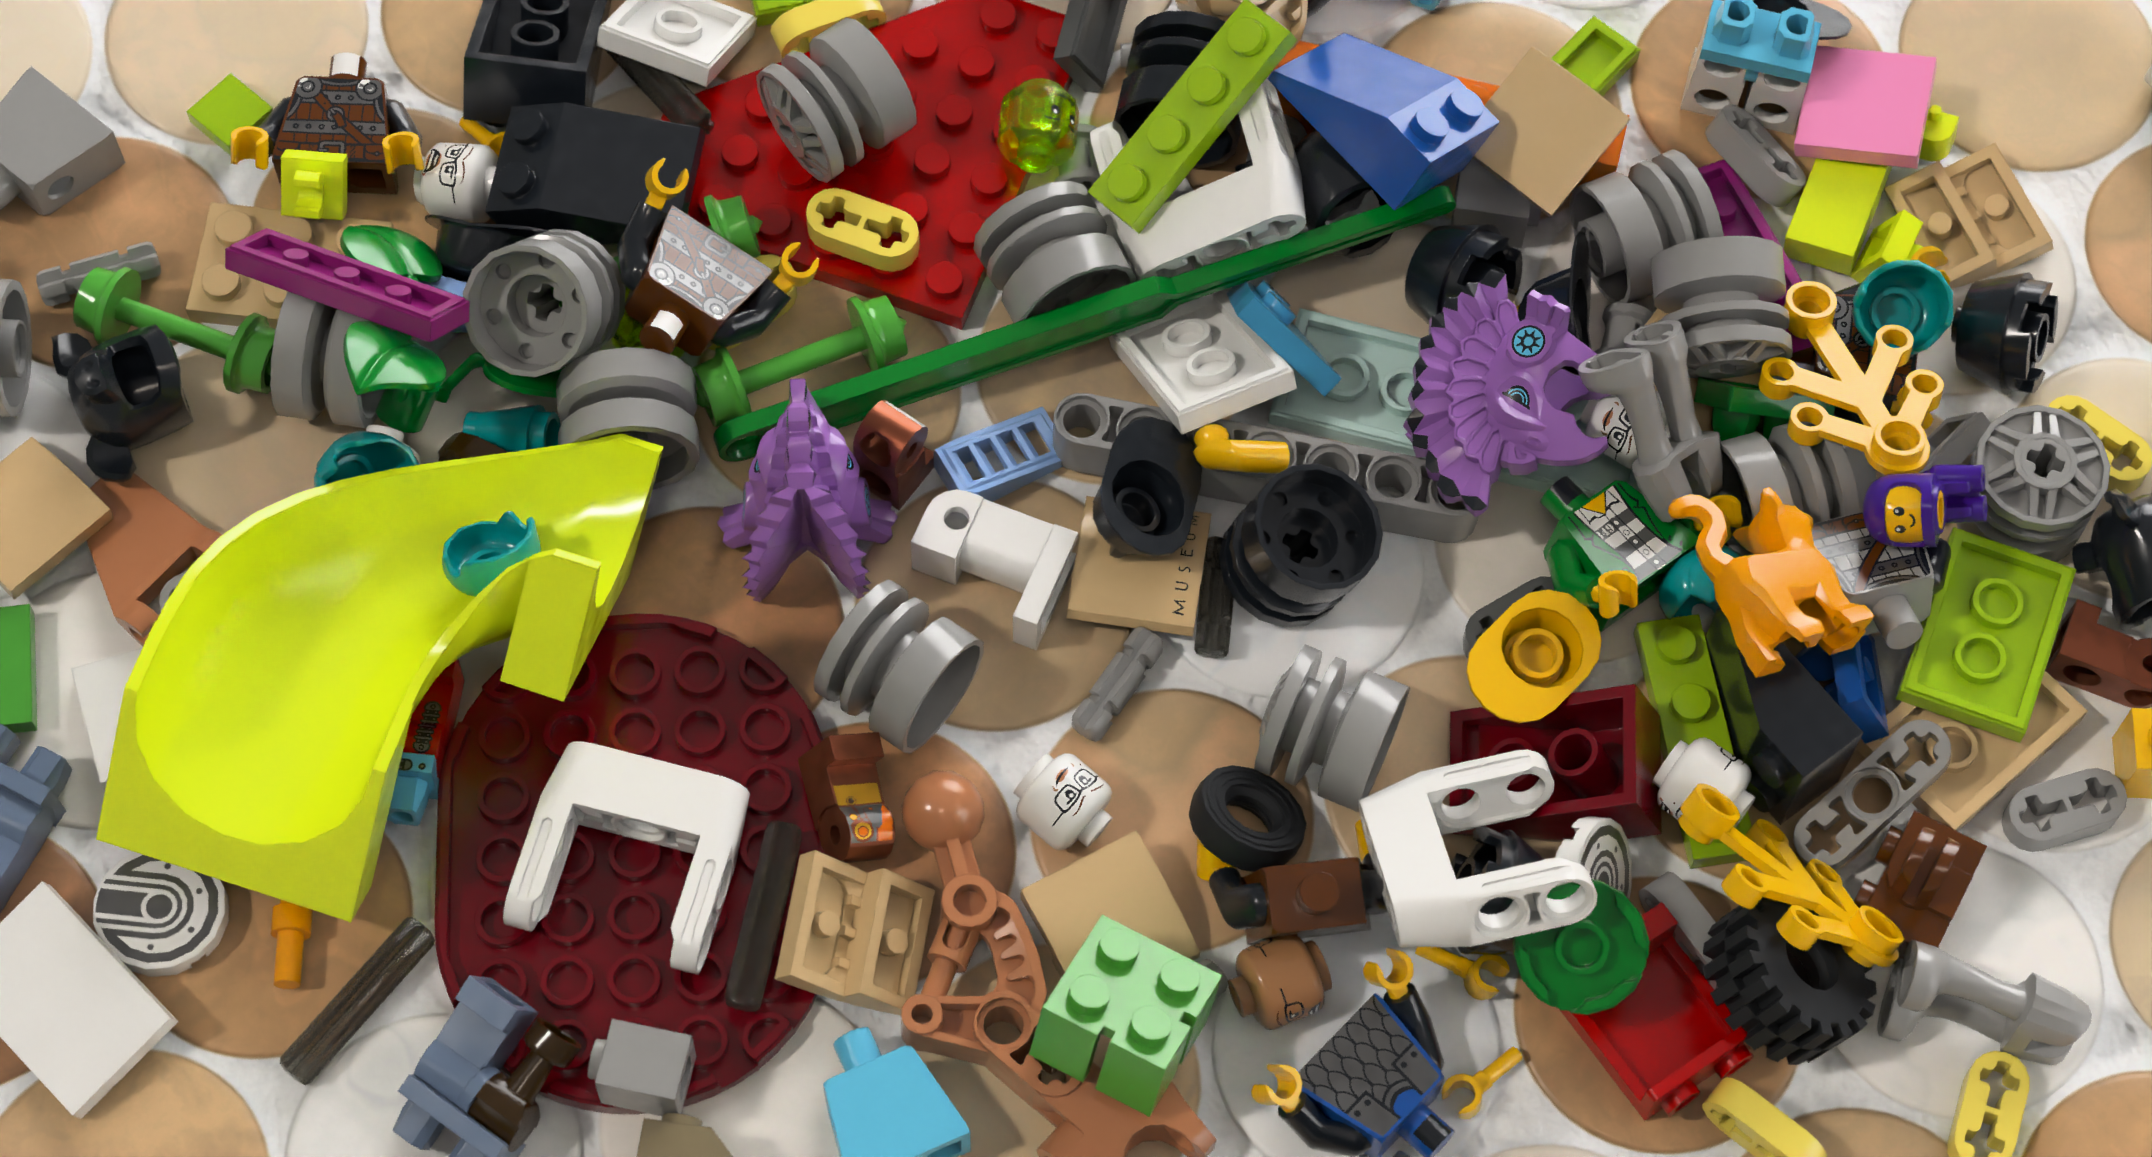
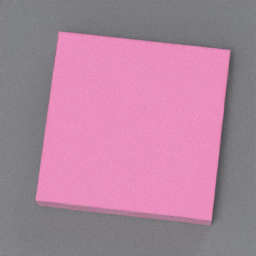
(1865, 107)

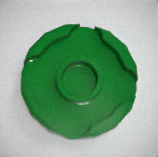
(1589, 961)

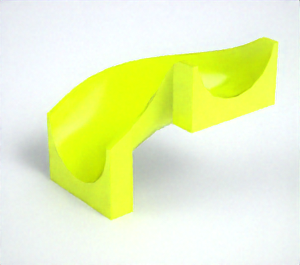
(308, 634)

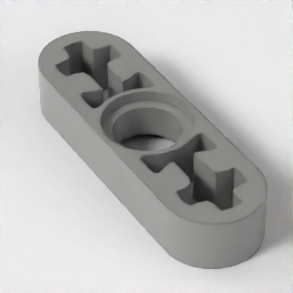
(1919, 773)

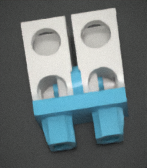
(1756, 47)

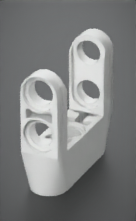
(1226, 215)
(642, 802)
(1419, 883)

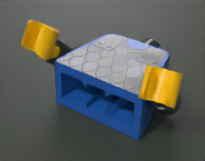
(1369, 1077)

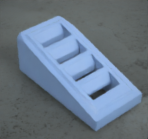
(993, 485)

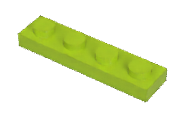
(1192, 115)
(1689, 705)

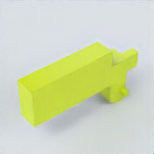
(1844, 198)

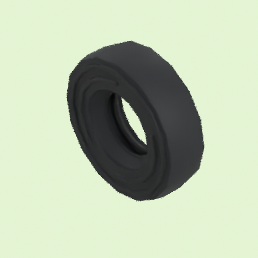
(1262, 797)

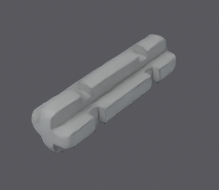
(57, 285)
(1117, 684)

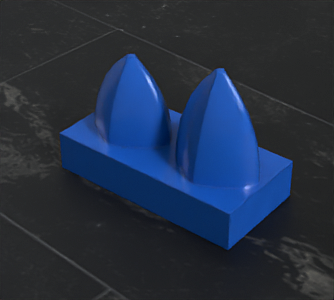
(1856, 683)

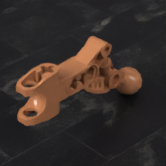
(944, 816)

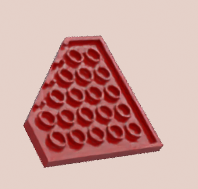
(941, 172)

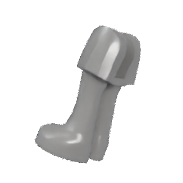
(1665, 465)
(2028, 1019)

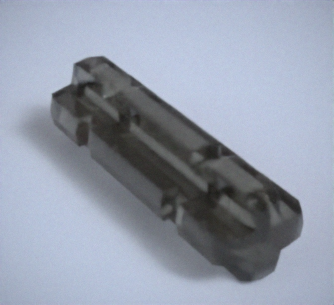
(1214, 606)

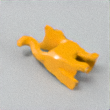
(1779, 589)

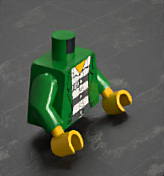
(1614, 547)

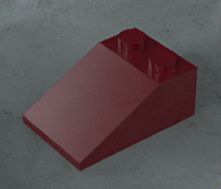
(1598, 750)

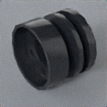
(1158, 57)
(1325, 529)

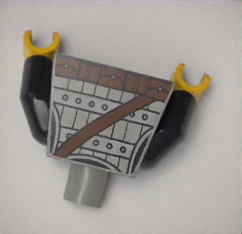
(1887, 579)

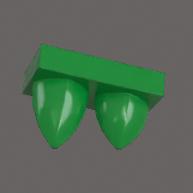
(1741, 404)

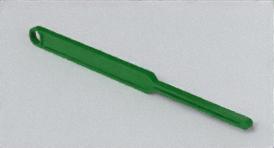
(1072, 325)

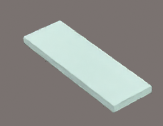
(1373, 401)

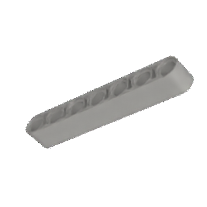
(1413, 515)

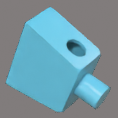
(890, 1104)

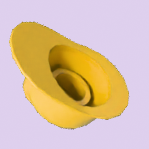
(1534, 656)

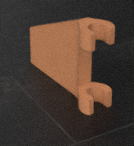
(142, 549)

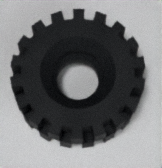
(1781, 994)

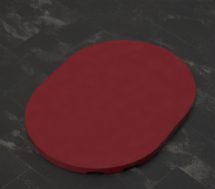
(607, 943)

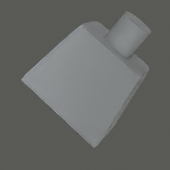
(50, 146)

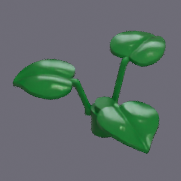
(392, 361)

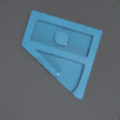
(1272, 320)

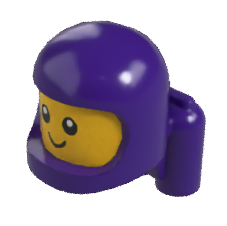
(1916, 506)

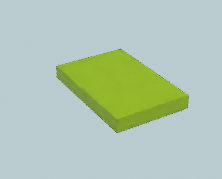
(1987, 636)

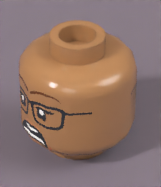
(1280, 981)

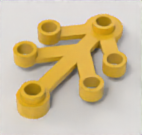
(1888, 441)
(1862, 932)

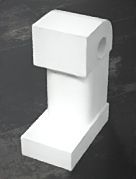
(1000, 546)

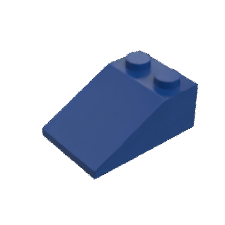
(1387, 114)

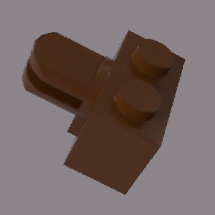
(1922, 878)

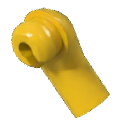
(1219, 452)

